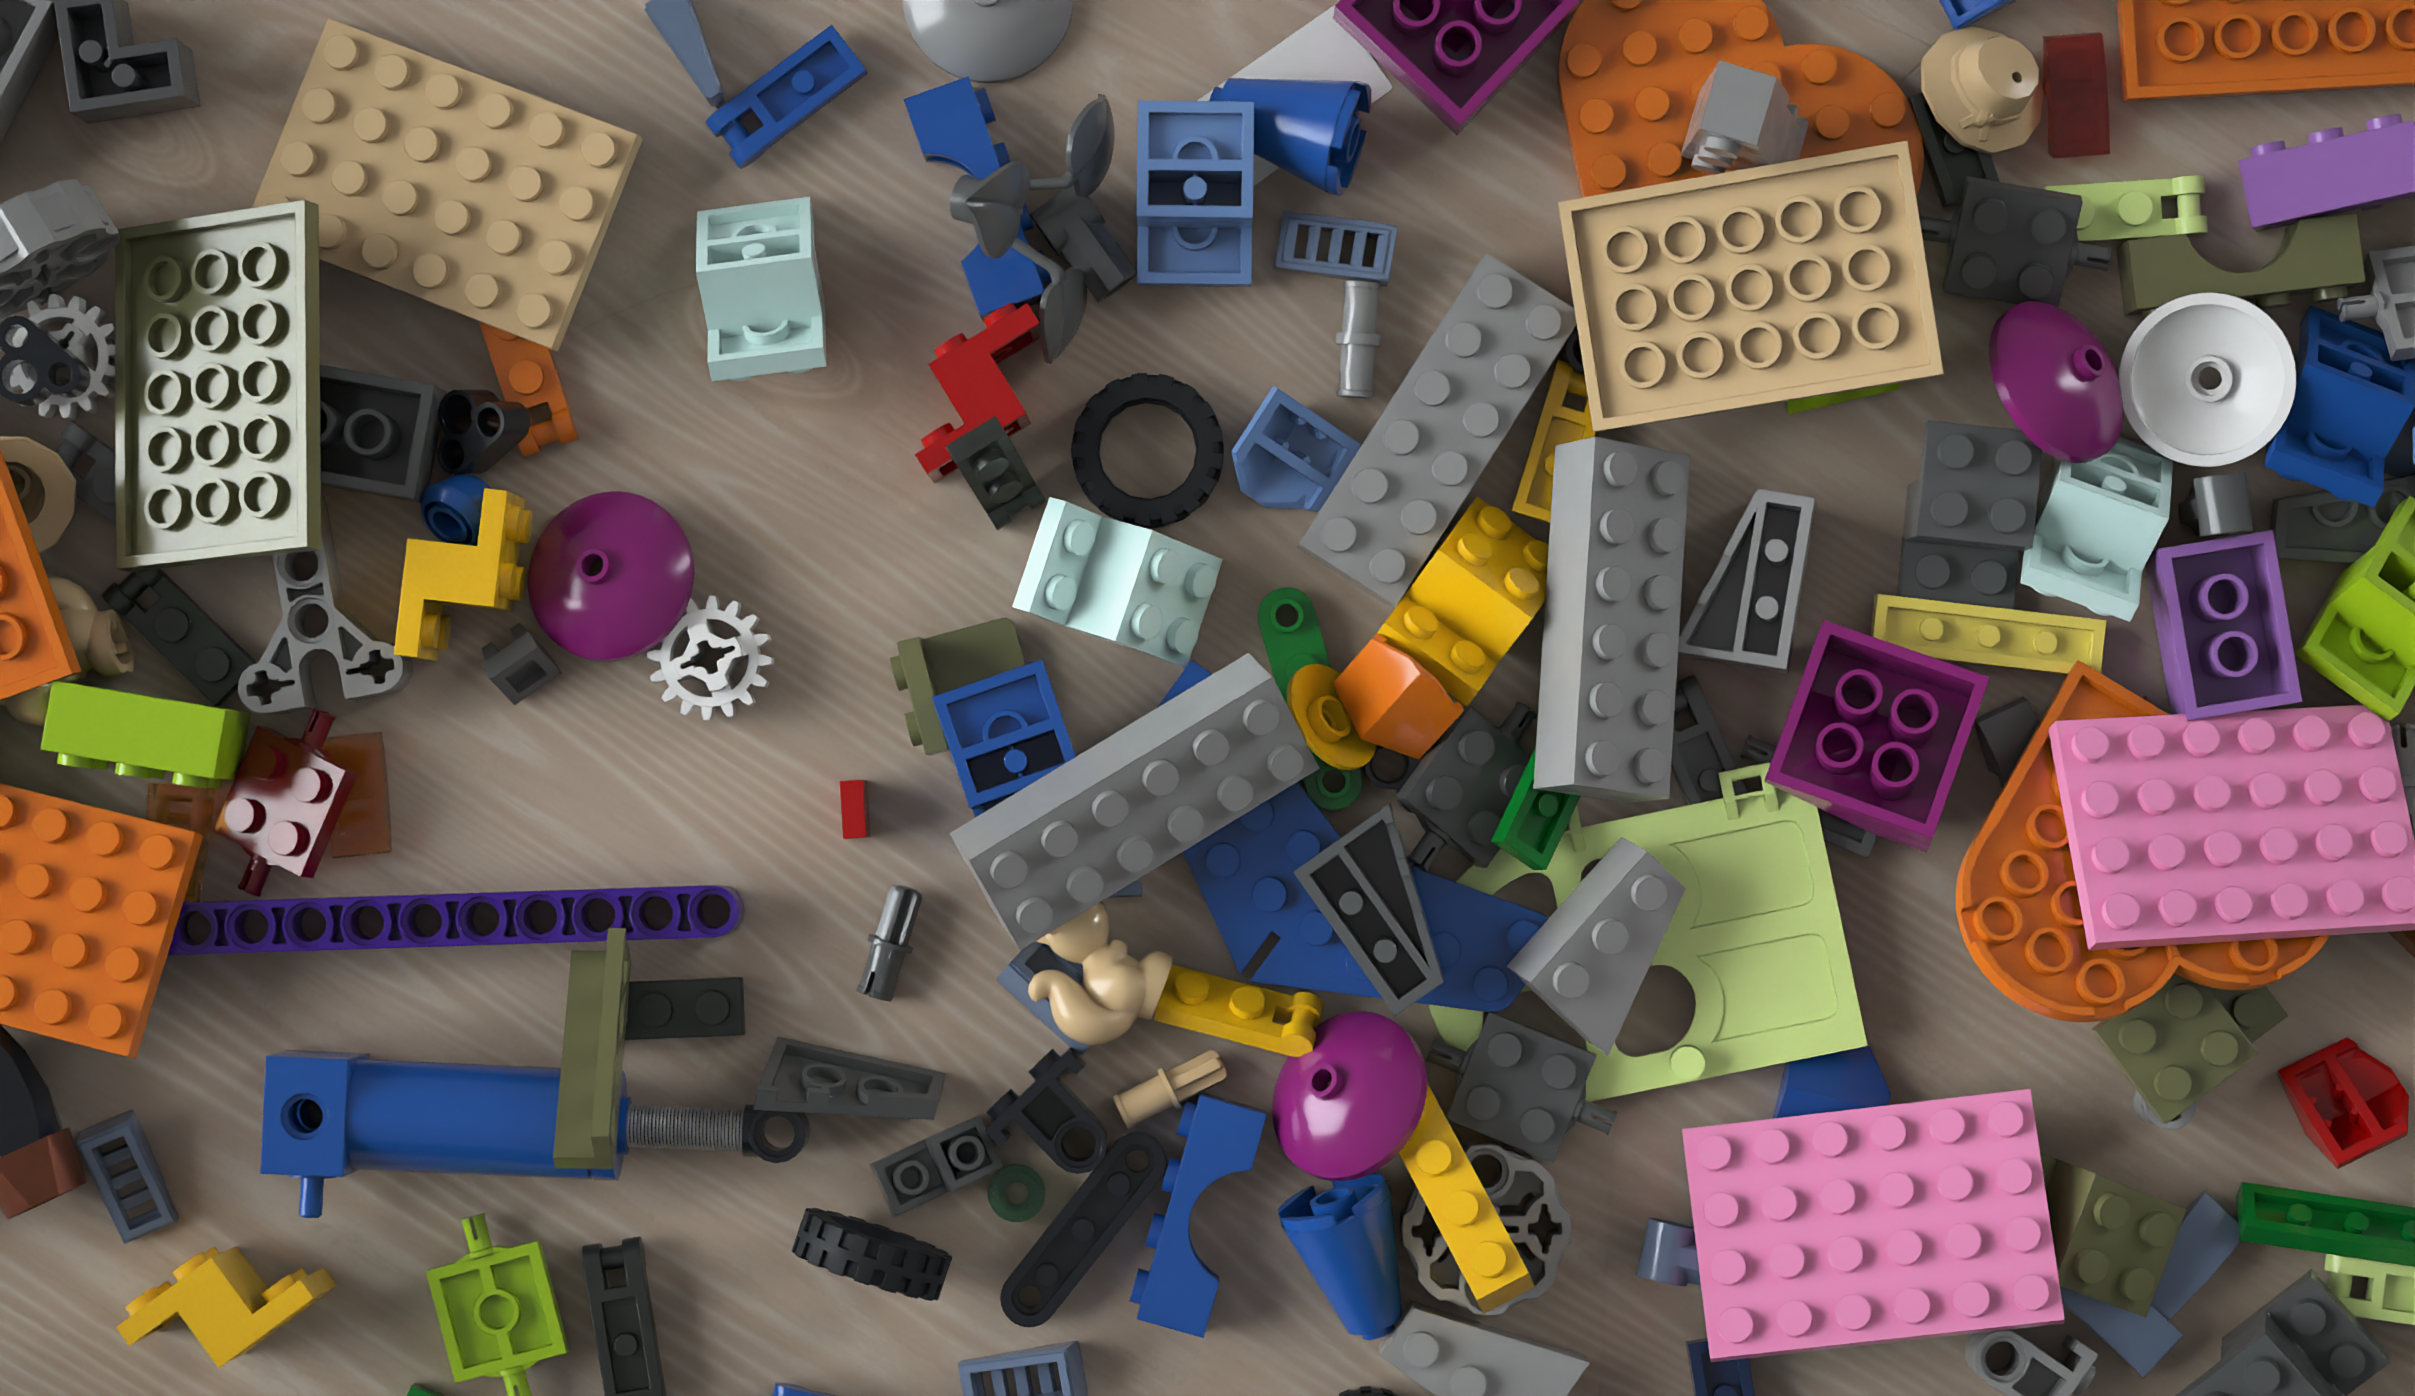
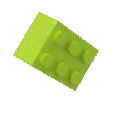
(144, 734)

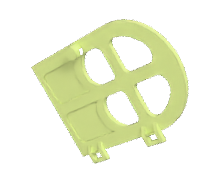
(1749, 935)

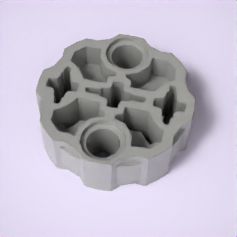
(51, 242)
(1515, 1179)

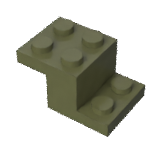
(2187, 1040)
(2108, 1235)

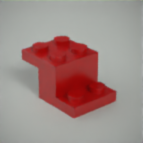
(976, 384)

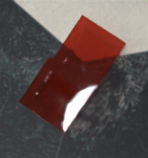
(2076, 95)

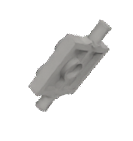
(2390, 300)

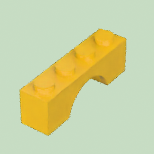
(1463, 1211)

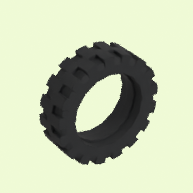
(1135, 391)
(871, 1254)

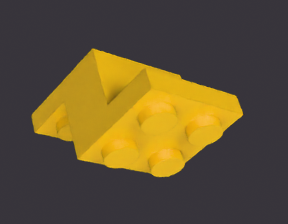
(462, 576)
(1471, 600)
(223, 1303)

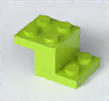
(2368, 622)

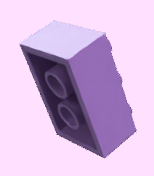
(2223, 626)

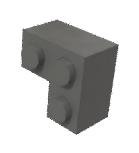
(110, 74)

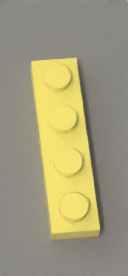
(1989, 634)

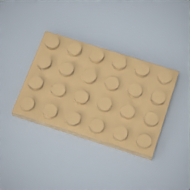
(449, 182)
(1751, 287)

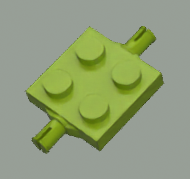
(497, 1309)

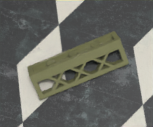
(593, 1056)

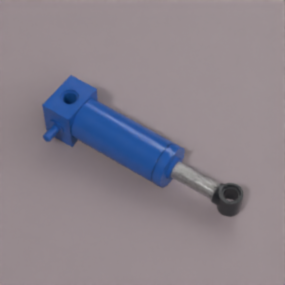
(462, 1121)

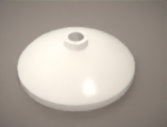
(2165, 389)

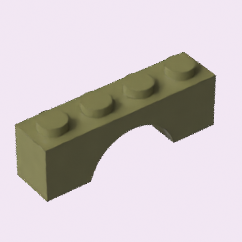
(2313, 258)

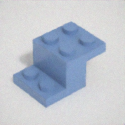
(1195, 193)

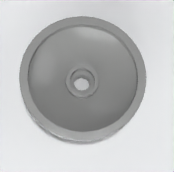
(988, 37)

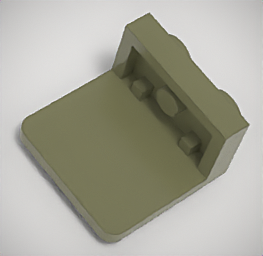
(947, 663)

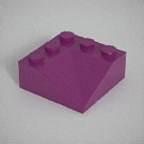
(1453, 50)
(1876, 734)

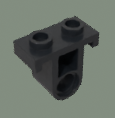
(1048, 1112)

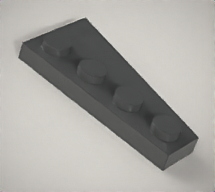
(2333, 530)

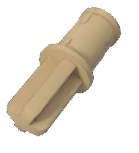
(1170, 1088)

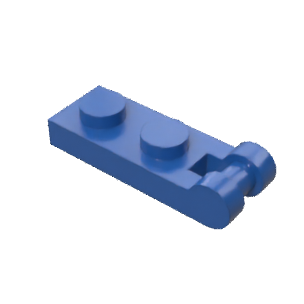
(787, 95)

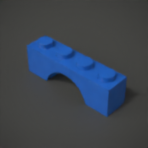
(954, 132)
(1219, 1142)

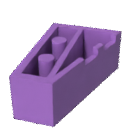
(2330, 173)

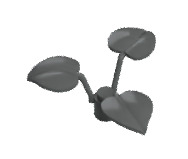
(998, 203)

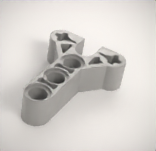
(294, 650)

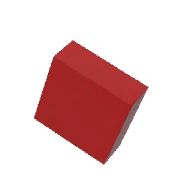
(855, 809)

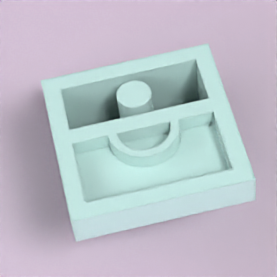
(761, 289)
(2100, 528)
(1117, 582)

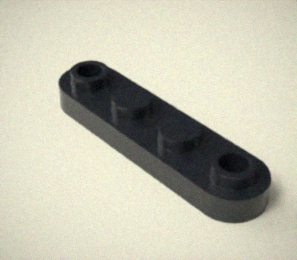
(1083, 1229)

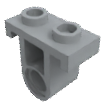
(2031, 1369)

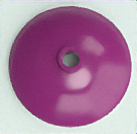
(2056, 381)
(635, 595)
(1365, 1110)

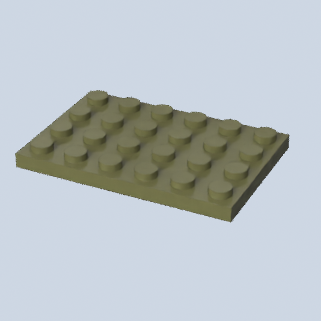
(218, 387)

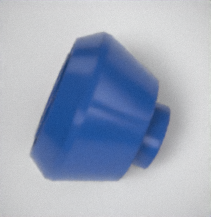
(454, 508)

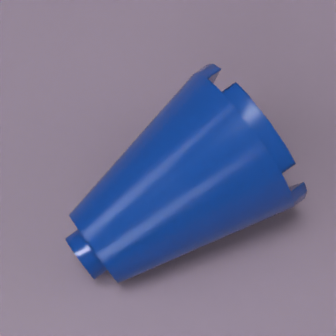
(1306, 125)
(1350, 1250)

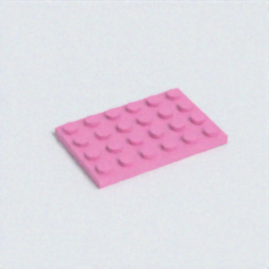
(2236, 826)
(1872, 1226)

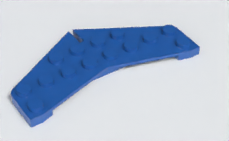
(1253, 891)

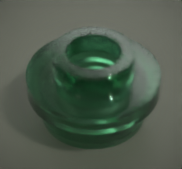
(1016, 1211)

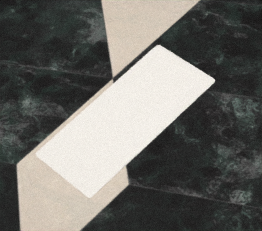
(1314, 53)

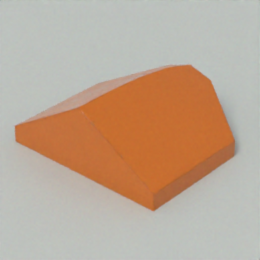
(1395, 700)

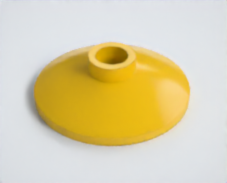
(1325, 719)

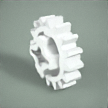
(79, 339)
(720, 682)

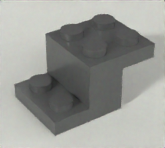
(1969, 515)
(2294, 1347)

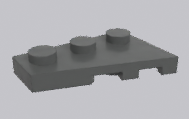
(840, 1082)

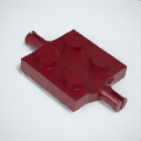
(285, 801)

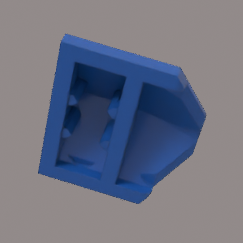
(1831, 1084)

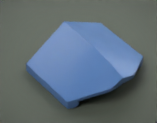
(1290, 455)

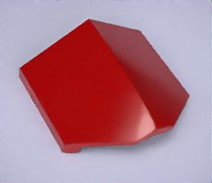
(2346, 1101)

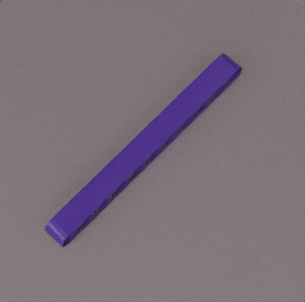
(457, 923)

